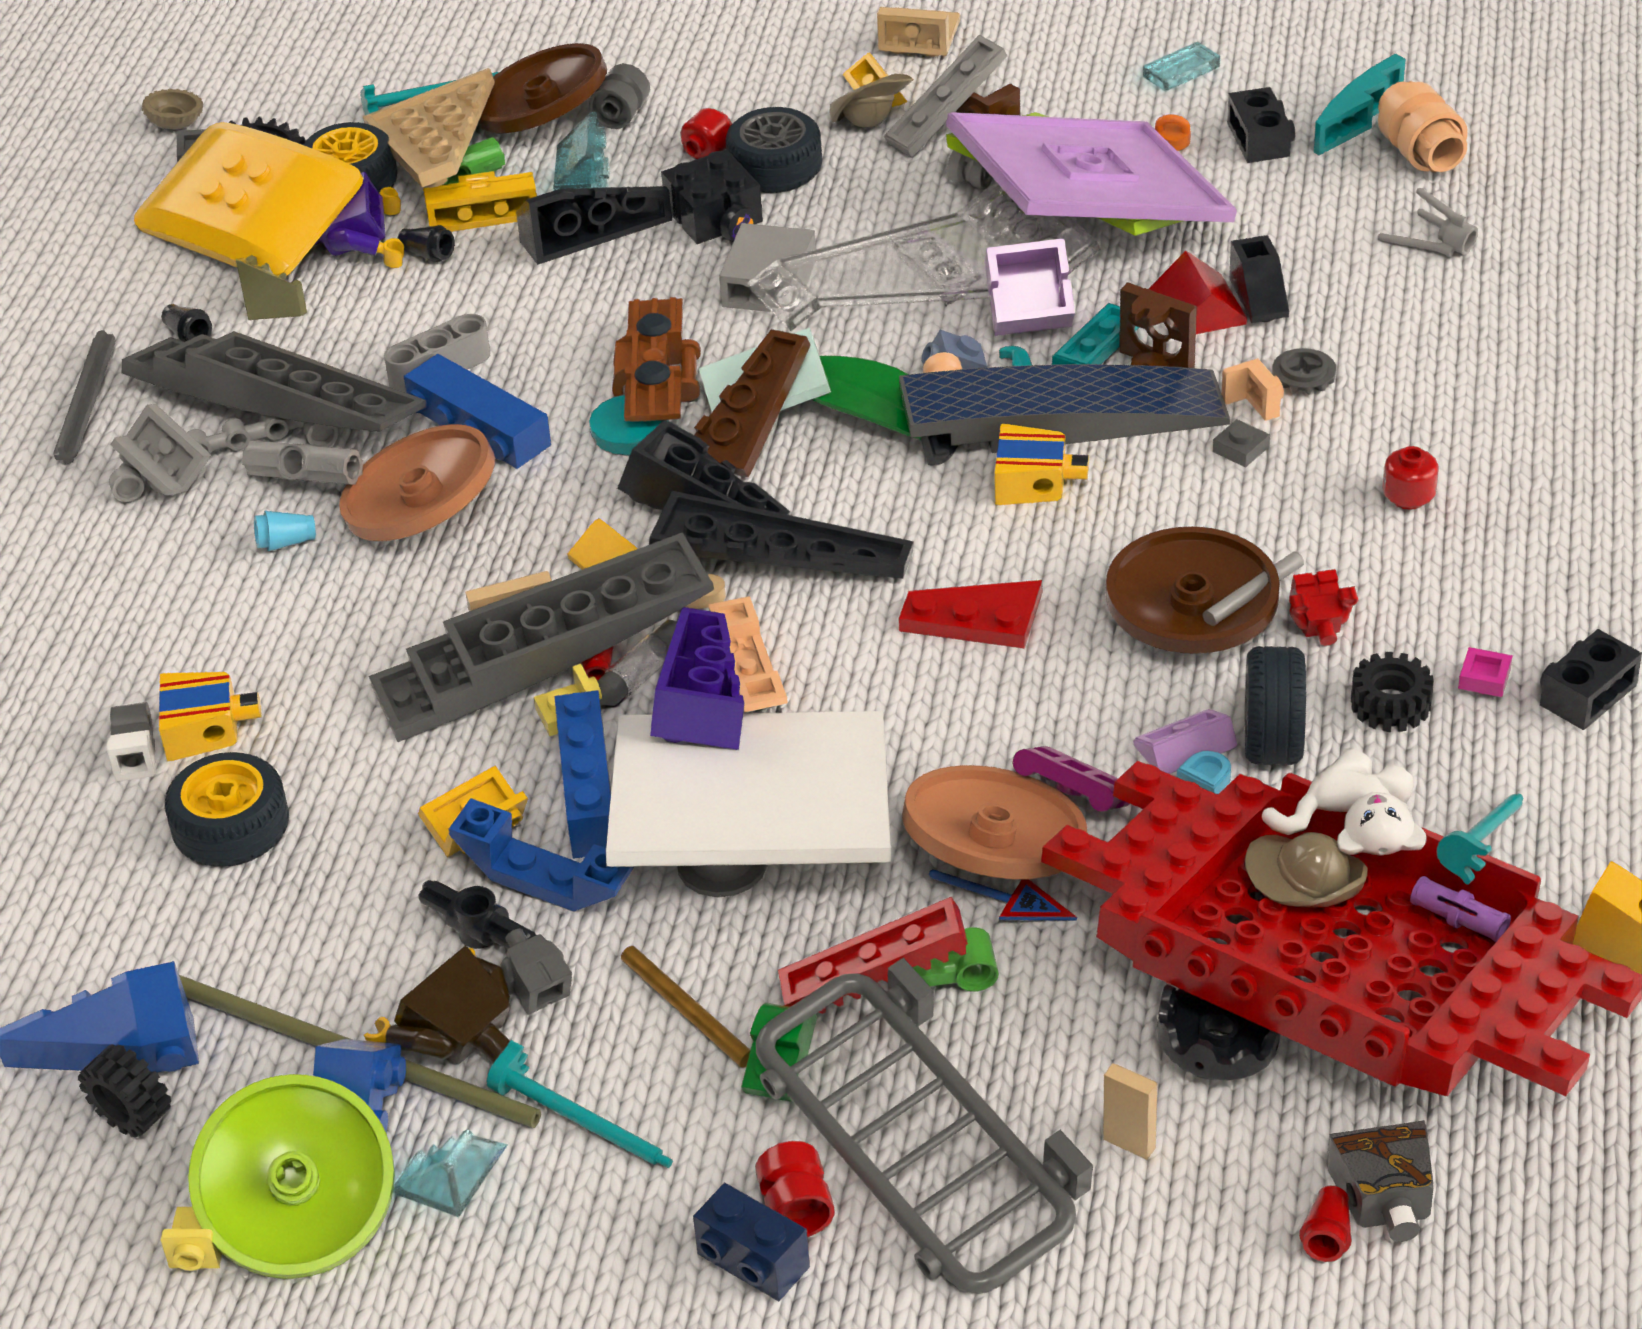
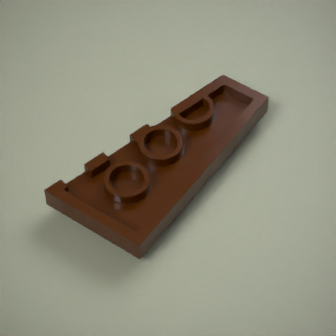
(751, 405)

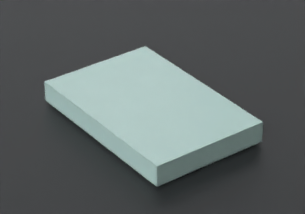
(808, 384)

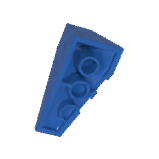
(140, 1011)

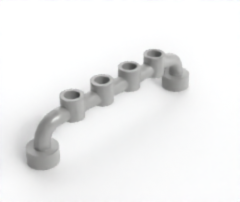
(129, 486)

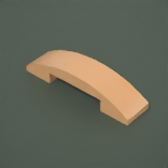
(758, 680)

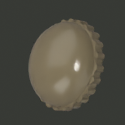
(172, 108)

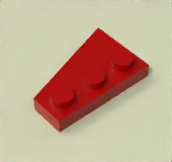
(974, 613)

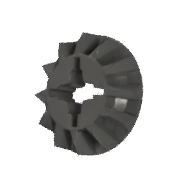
(1318, 366)

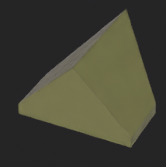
(268, 294)

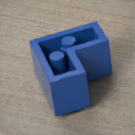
(364, 1068)

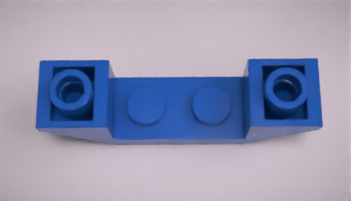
(487, 839)

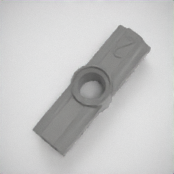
(319, 462)

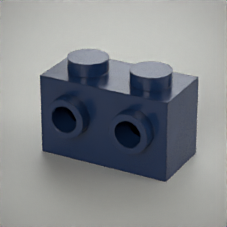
(751, 1241)

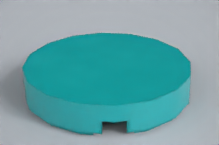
(612, 430)

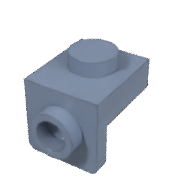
(964, 347)

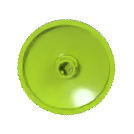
(291, 1176)

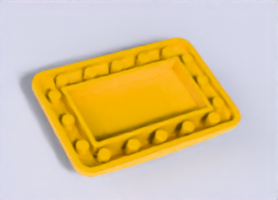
(249, 196)

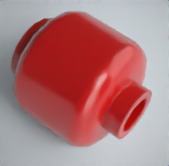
(705, 132)
(1410, 477)

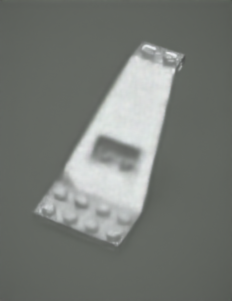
(914, 262)

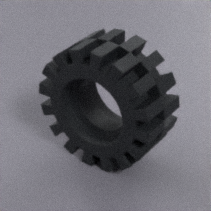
(1391, 708)
(124, 1090)

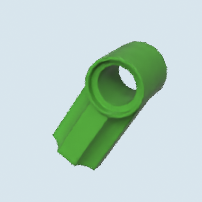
(480, 158)
(971, 971)

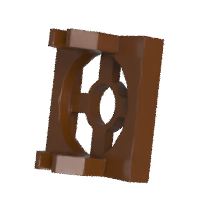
(1148, 308)

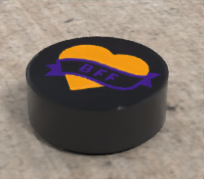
(733, 218)

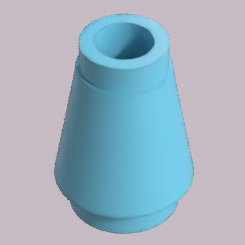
(281, 529)

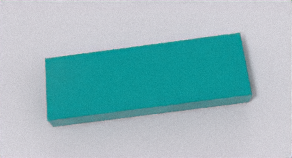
(1094, 341)

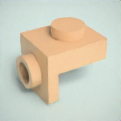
(1256, 384)

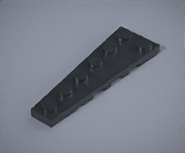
(773, 538)

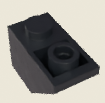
(1258, 278)

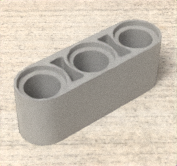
(459, 340)

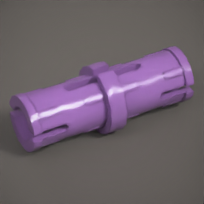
(1486, 922)

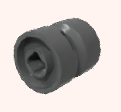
(620, 96)

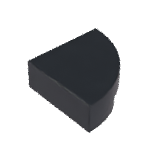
(937, 448)

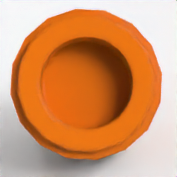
(1174, 130)

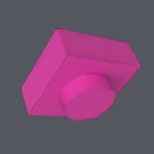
(1485, 672)

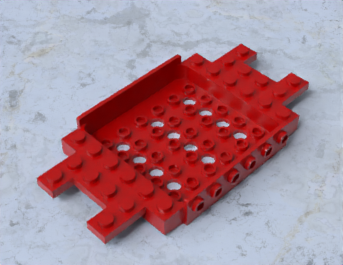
(1185, 871)

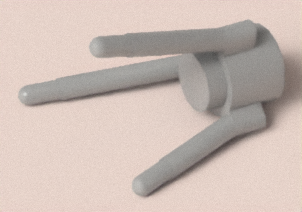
(1453, 232)

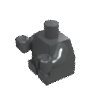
(535, 971)

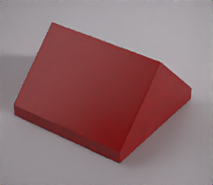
(1204, 287)

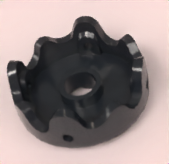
(1188, 1043)

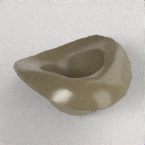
(869, 103)
(1304, 870)

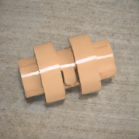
(1422, 126)

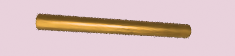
(686, 1005)

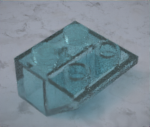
(581, 157)

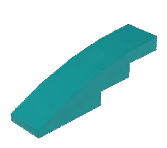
(1356, 104)

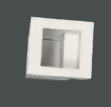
(131, 736)

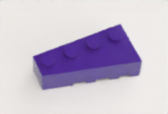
(698, 685)

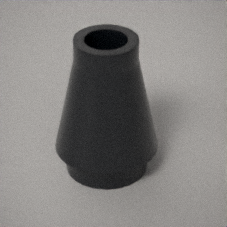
(428, 242)
(186, 321)

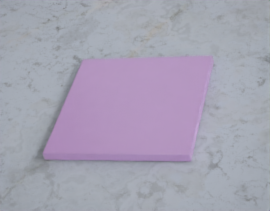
(1089, 168)

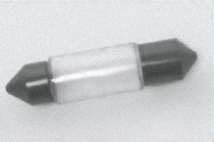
(636, 665)

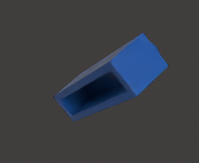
(463, 398)
(584, 769)

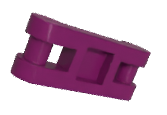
(1070, 774)

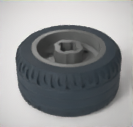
(776, 147)
(1275, 705)

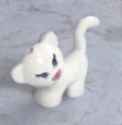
(1374, 804)

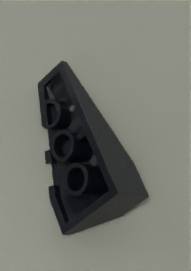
(586, 217)
(679, 462)

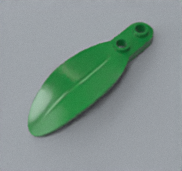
(865, 391)

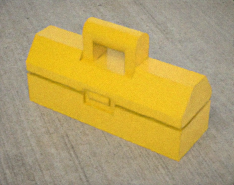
(478, 200)

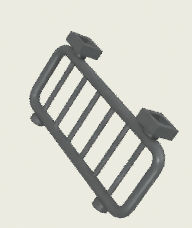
(908, 997)

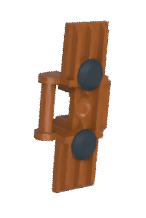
(645, 357)

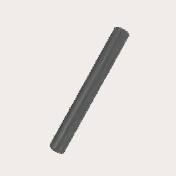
(84, 397)

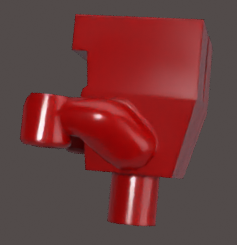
(1320, 604)

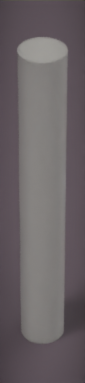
(1248, 591)

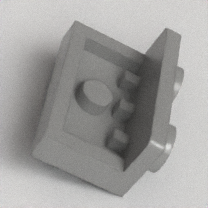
(162, 452)

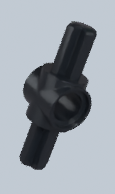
(472, 914)

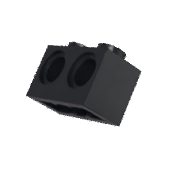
(1260, 124)
(1590, 679)

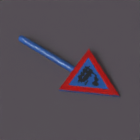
(1025, 903)

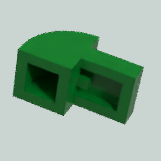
(791, 1047)

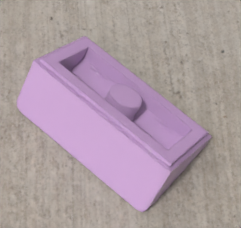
(1178, 741)

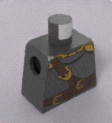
(1385, 1176)

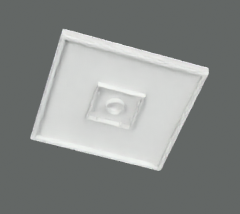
(790, 794)

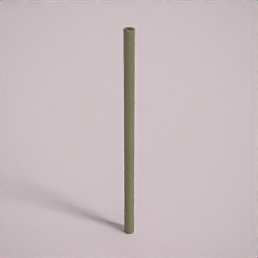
(317, 1036)

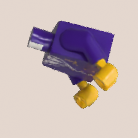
(362, 225)

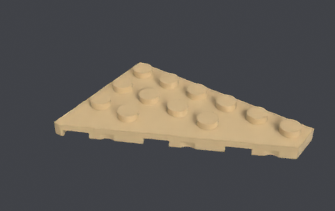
(435, 127)

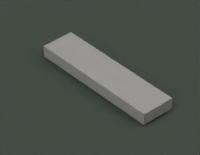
(945, 96)

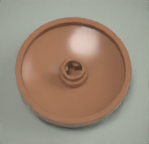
(417, 482)
(987, 819)

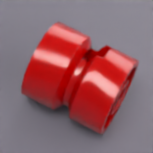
(794, 1185)

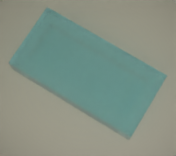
(1181, 66)

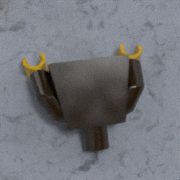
(452, 1012)

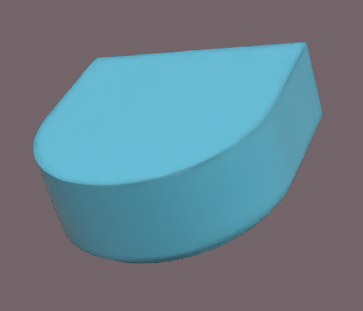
(1207, 770)

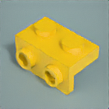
(486, 787)

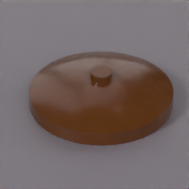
(542, 87)
(1177, 573)

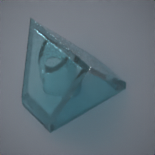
(450, 1173)

